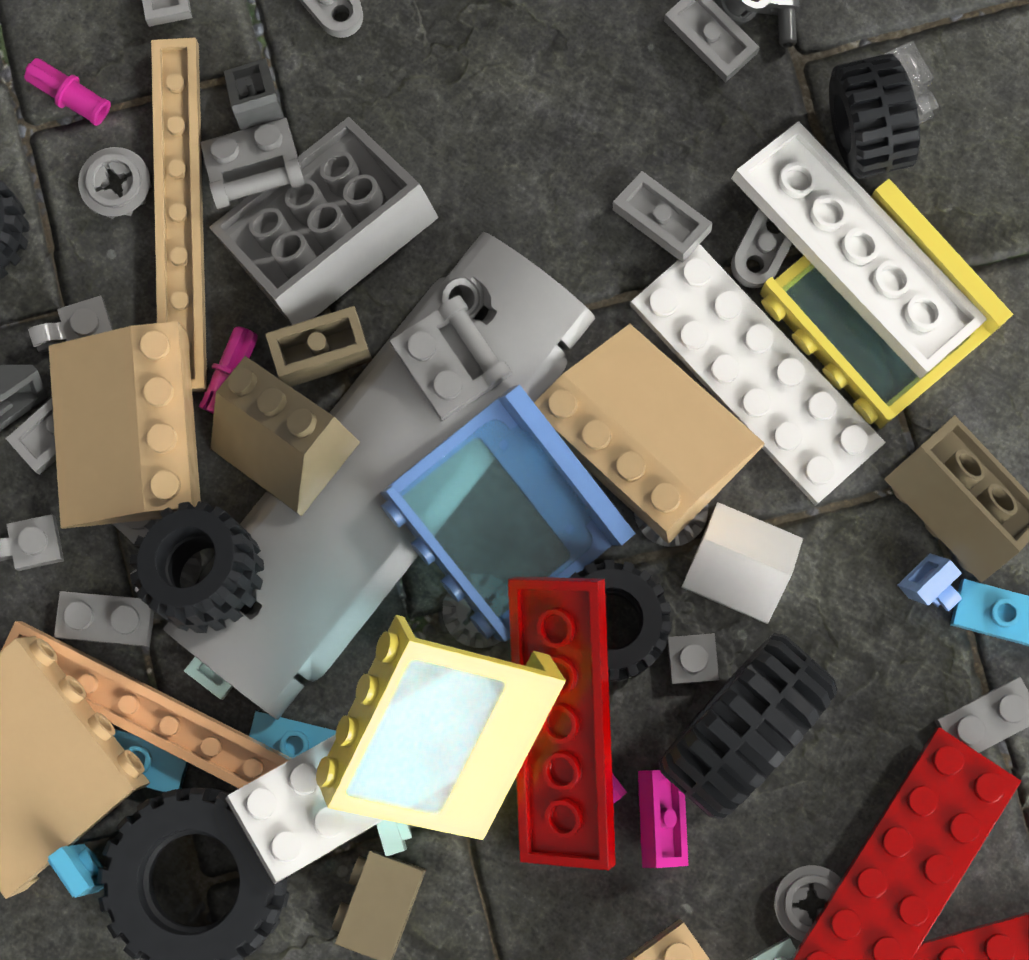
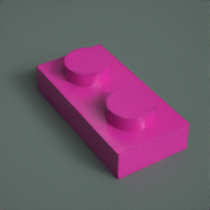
(662, 821)

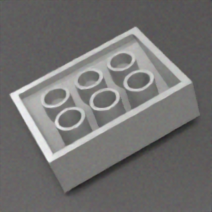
(332, 231)

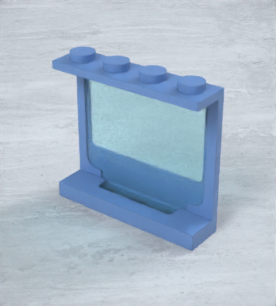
(501, 506)

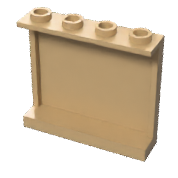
(55, 763)

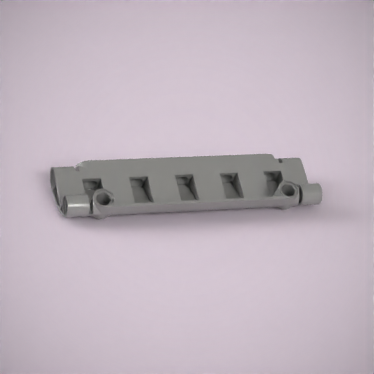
(344, 552)

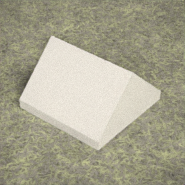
(743, 563)

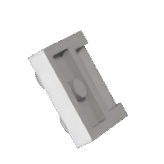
(251, 162)
(437, 366)

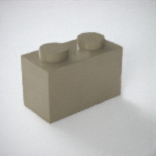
(319, 347)
(379, 905)

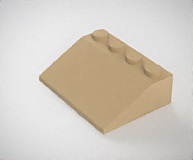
(124, 425)
(647, 431)

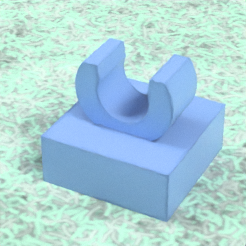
(931, 582)

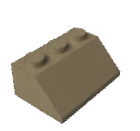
(277, 436)
(965, 499)

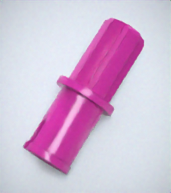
(67, 91)
(239, 345)

